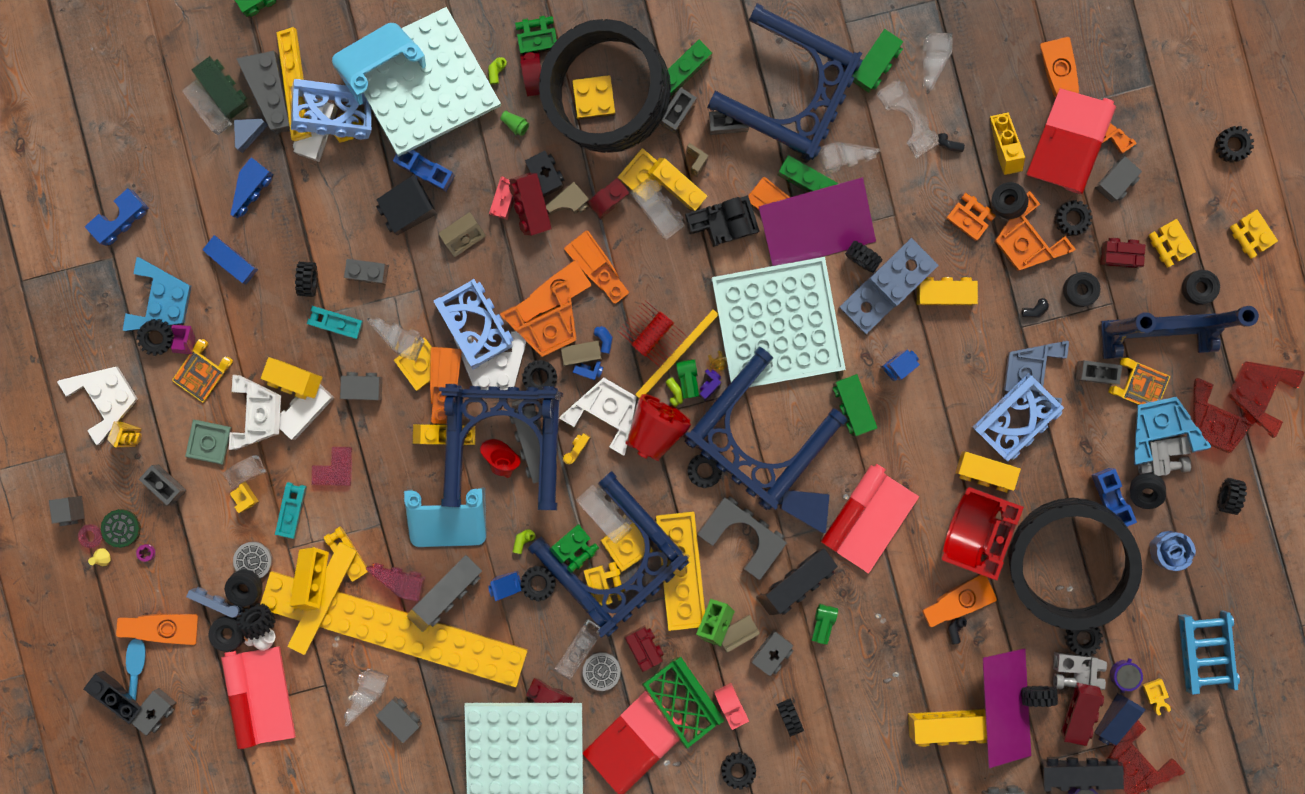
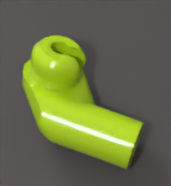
(495, 68)
(677, 392)
(522, 538)

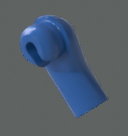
(605, 337)

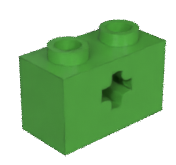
(715, 622)

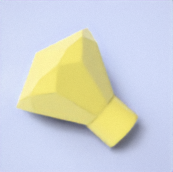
(100, 557)

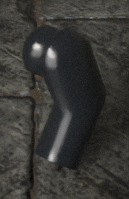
(950, 145)
(1036, 312)
(954, 628)

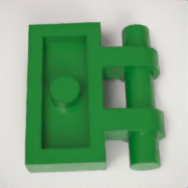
(537, 40)
(569, 544)

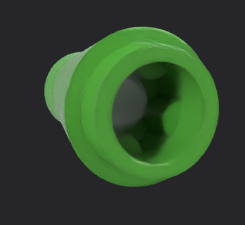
(515, 123)

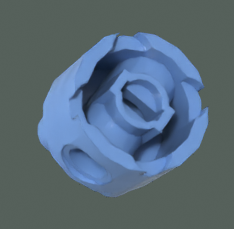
(1172, 550)

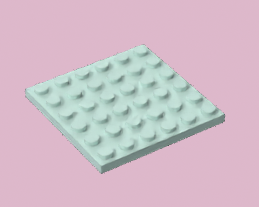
(433, 100)
(786, 313)
(524, 748)

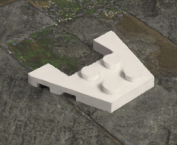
(501, 369)
(108, 392)
(609, 404)
(261, 413)

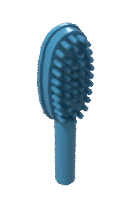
(134, 663)

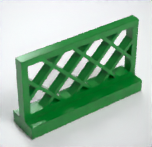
(697, 694)

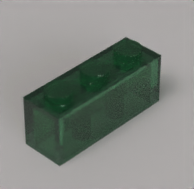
(220, 87)

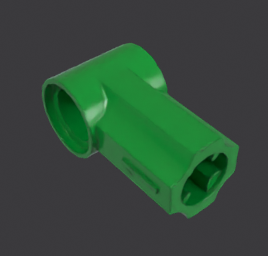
(687, 374)
(825, 619)

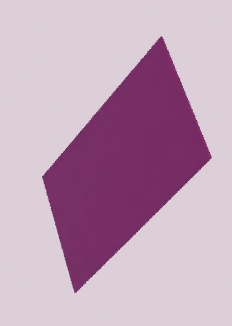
(817, 222)
(1005, 714)

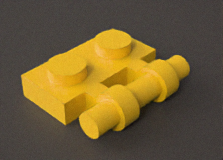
(1257, 230)
(1177, 241)
(579, 444)
(597, 578)

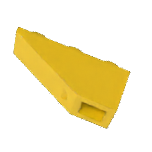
(1007, 144)
(437, 434)
(124, 435)

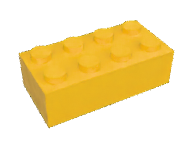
(948, 727)

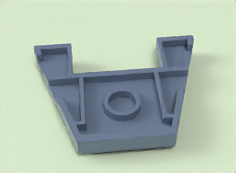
(1033, 362)

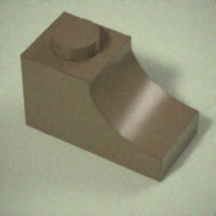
(570, 199)

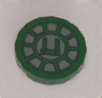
(120, 528)

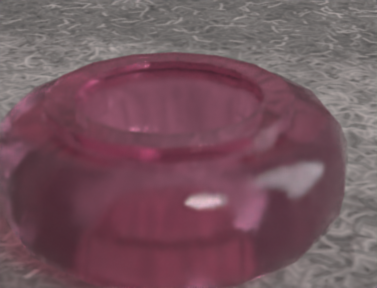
(82, 536)

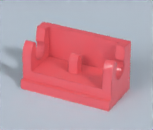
(502, 200)

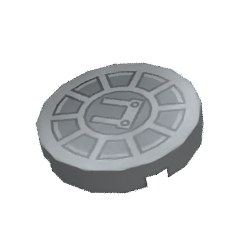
(253, 557)
(601, 671)

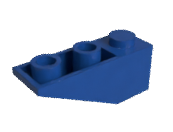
(249, 184)
(505, 585)

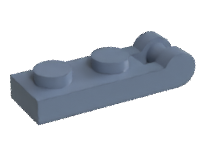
(216, 603)

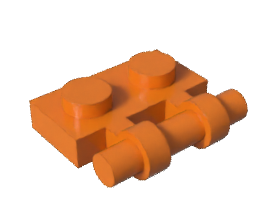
(966, 220)

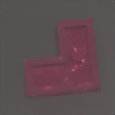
(339, 472)

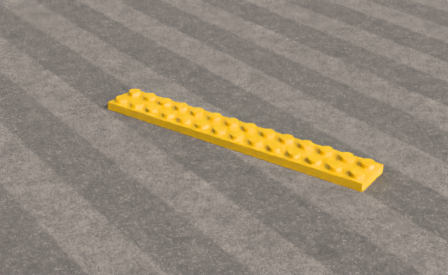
(397, 632)

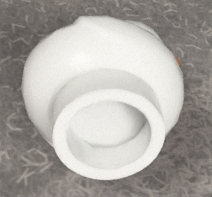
(262, 643)

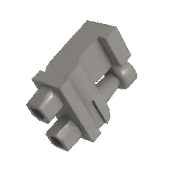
(1161, 461)
(1083, 667)

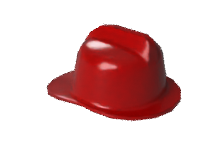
(500, 457)

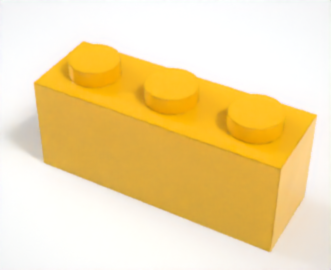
(677, 184)
(947, 291)
(291, 378)
(987, 471)
(309, 579)

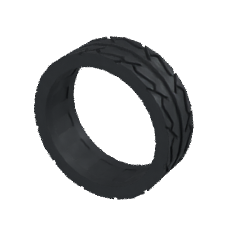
(562, 56)
(1083, 617)

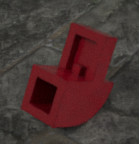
(531, 72)
(607, 198)
(543, 693)

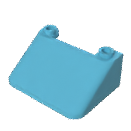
(372, 52)
(446, 525)

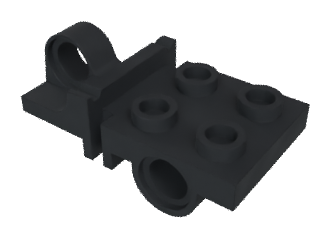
(724, 221)

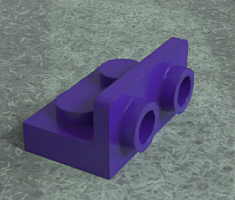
(709, 387)

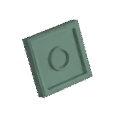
(208, 442)

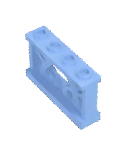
(319, 122)
(470, 350)
(1020, 390)

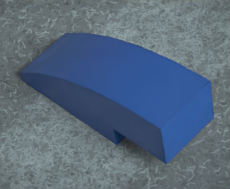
(230, 260)

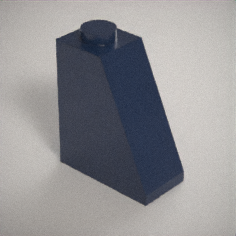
(807, 507)
(1118, 719)

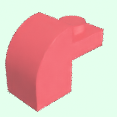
(731, 706)

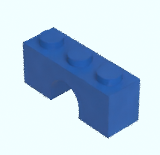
(425, 169)
(130, 209)
(901, 365)
(1109, 487)

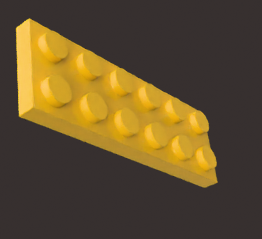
(684, 591)

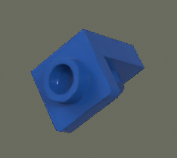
(585, 370)

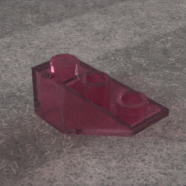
(402, 584)

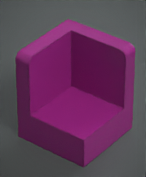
(183, 339)

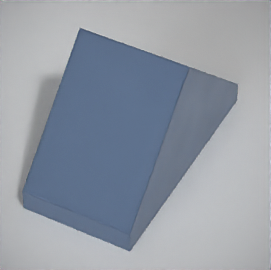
(247, 131)

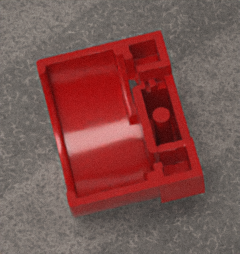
(978, 532)

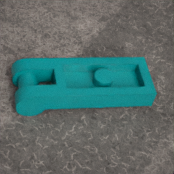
(335, 322)
(290, 510)

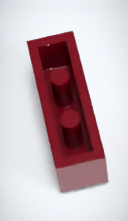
(529, 204)
(1082, 714)

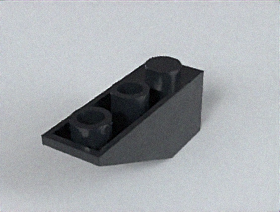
(113, 696)

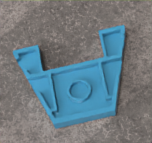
(167, 297)
(1164, 420)

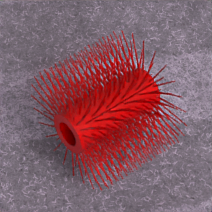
(652, 334)

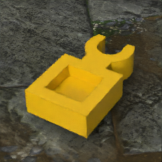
(1156, 693)

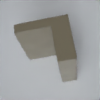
(701, 157)
(462, 234)
(581, 353)
(739, 633)

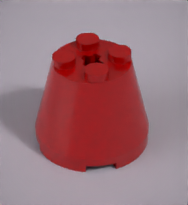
(656, 427)

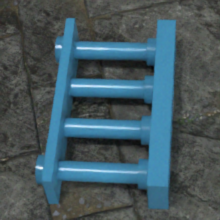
(1192, 663)

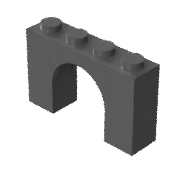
(769, 543)

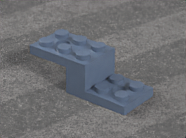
(888, 286)

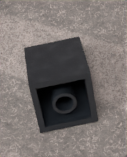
(405, 206)

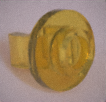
(719, 363)

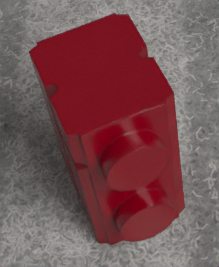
(1123, 254)
(644, 648)

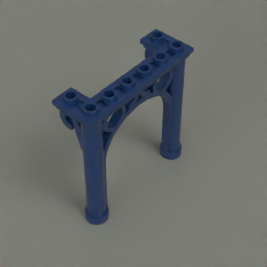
(842, 59)
(1206, 327)
(724, 406)
(455, 436)
(582, 592)

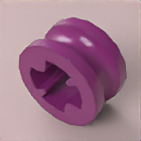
(143, 547)

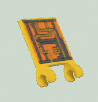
(200, 374)
(1143, 383)

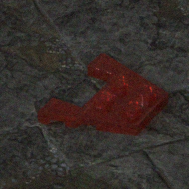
(1255, 388)
(1218, 426)
(1138, 772)

